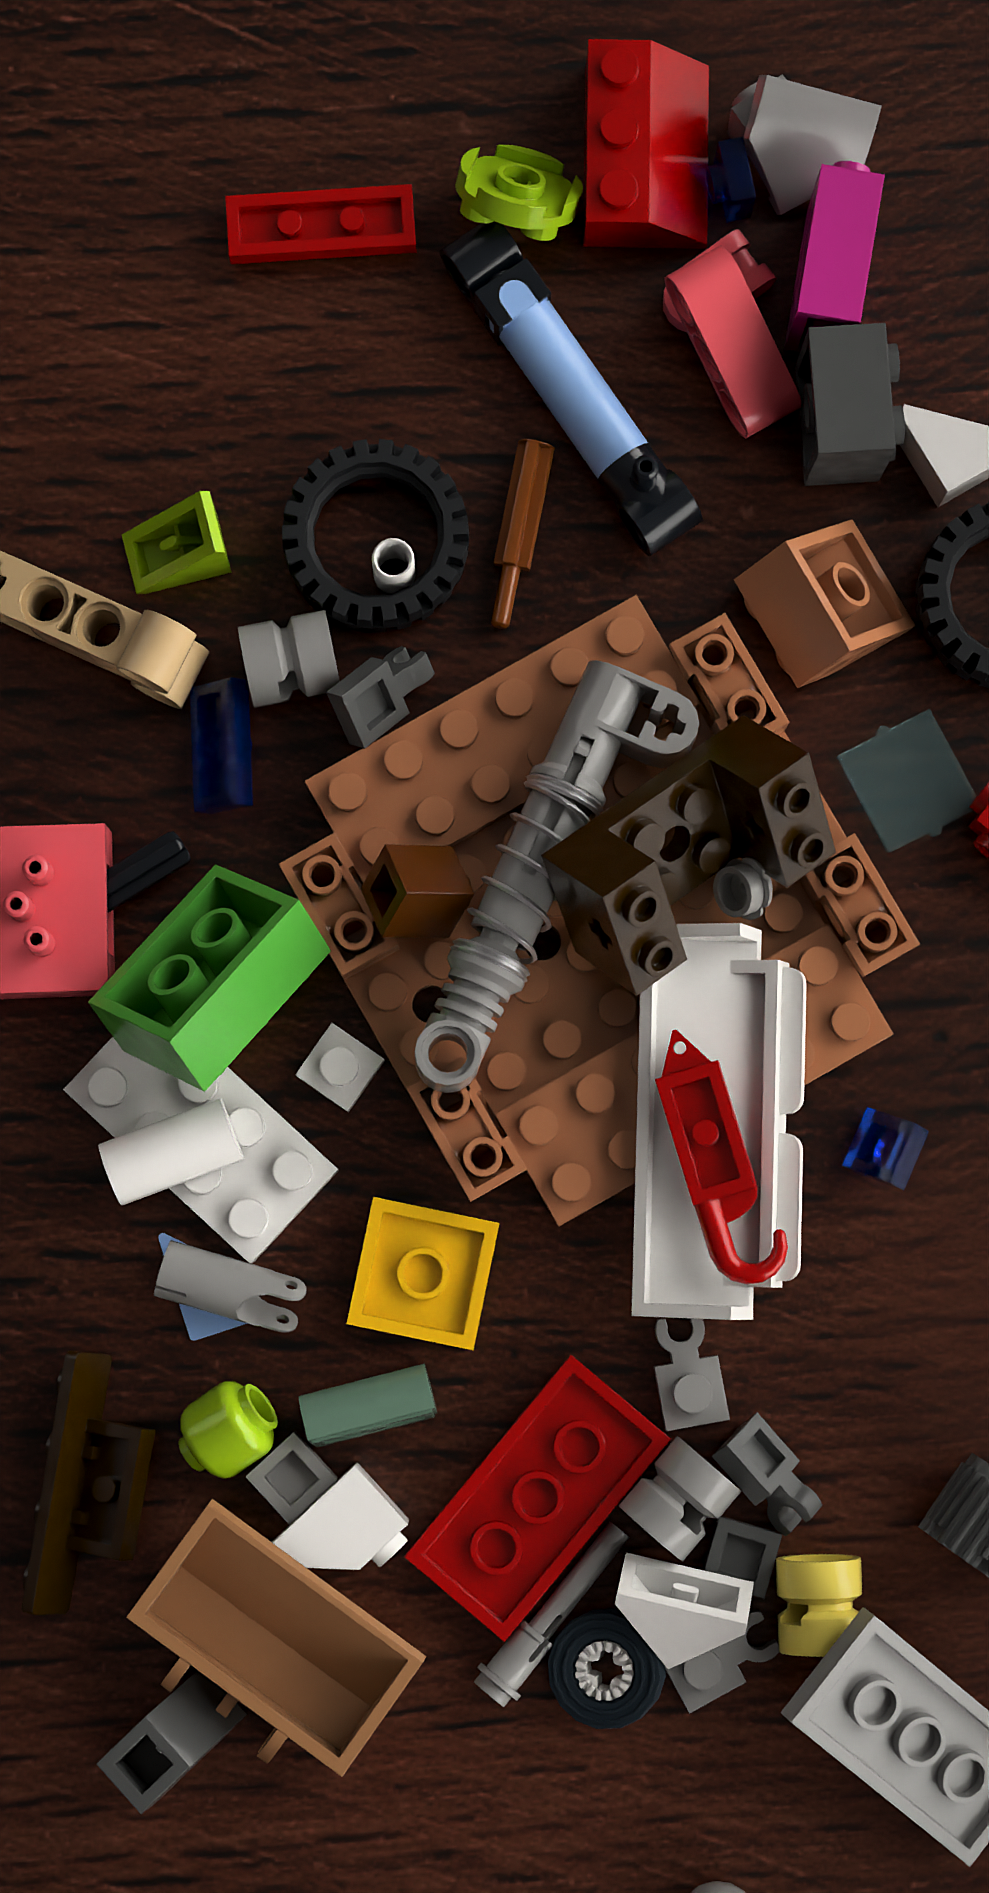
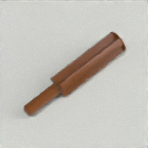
(520, 522)

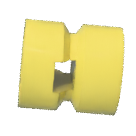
(818, 1600)

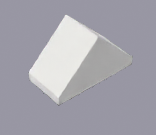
(945, 452)
(682, 1607)

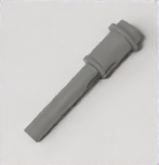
(530, 1640)

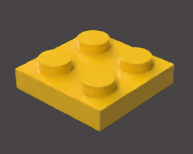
(423, 1273)

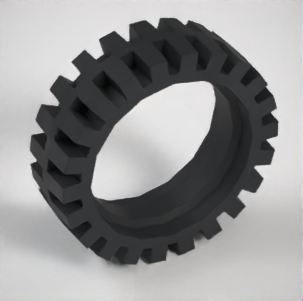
(371, 462)
(935, 601)

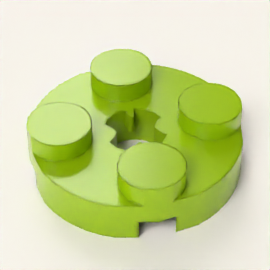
(518, 190)

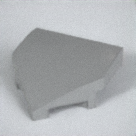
(800, 128)

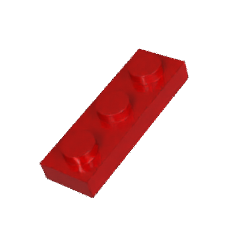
(320, 224)

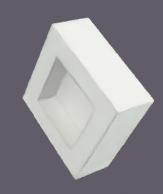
(340, 1067)

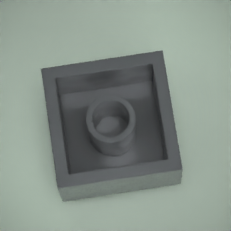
(847, 403)

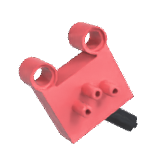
(62, 903)

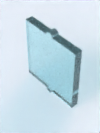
(908, 781)

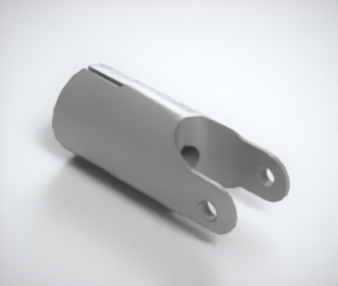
(226, 1287)

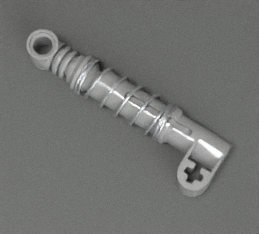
(560, 800)

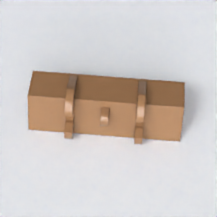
(275, 1640)

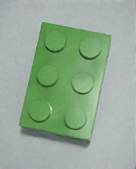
(210, 976)

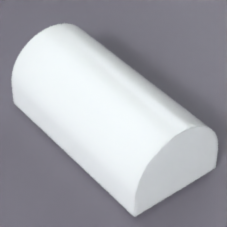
(170, 1152)

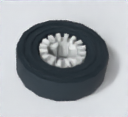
(581, 1688)

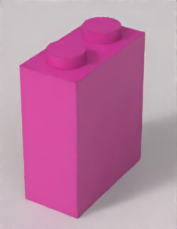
(835, 250)

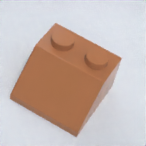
(823, 602)

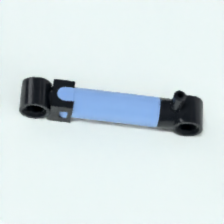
(520, 315)

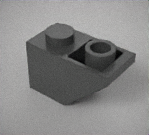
(169, 1741)

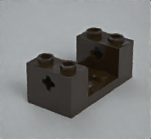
(728, 801)

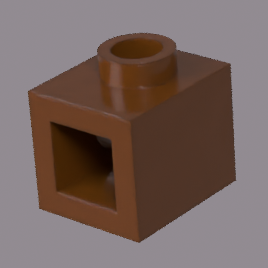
(417, 891)

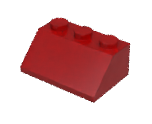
(645, 146)

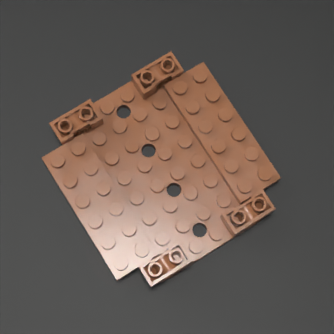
(565, 1052)

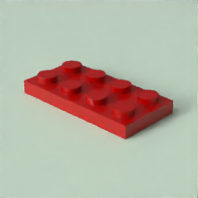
(537, 1497)

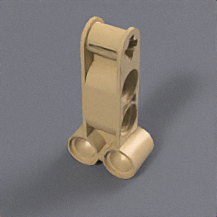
(150, 647)

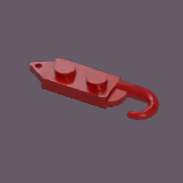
(713, 1158)

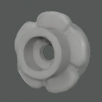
(743, 888)

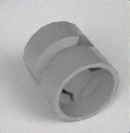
(288, 658)
(679, 1498)

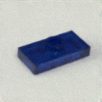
(221, 745)

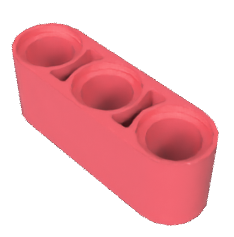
(733, 341)

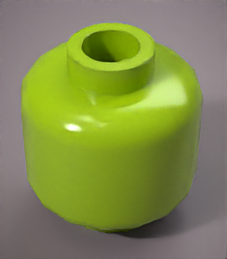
(227, 1429)

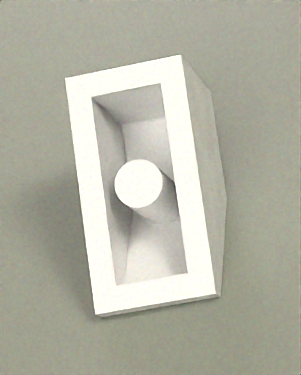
(346, 1526)

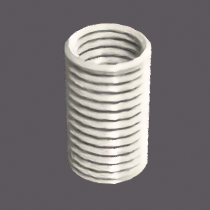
(393, 549)

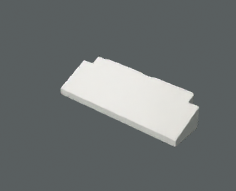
(755, 1025)

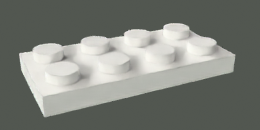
(240, 1202)

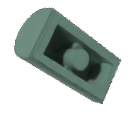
(367, 1406)

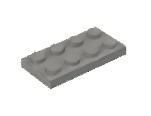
(902, 1731)

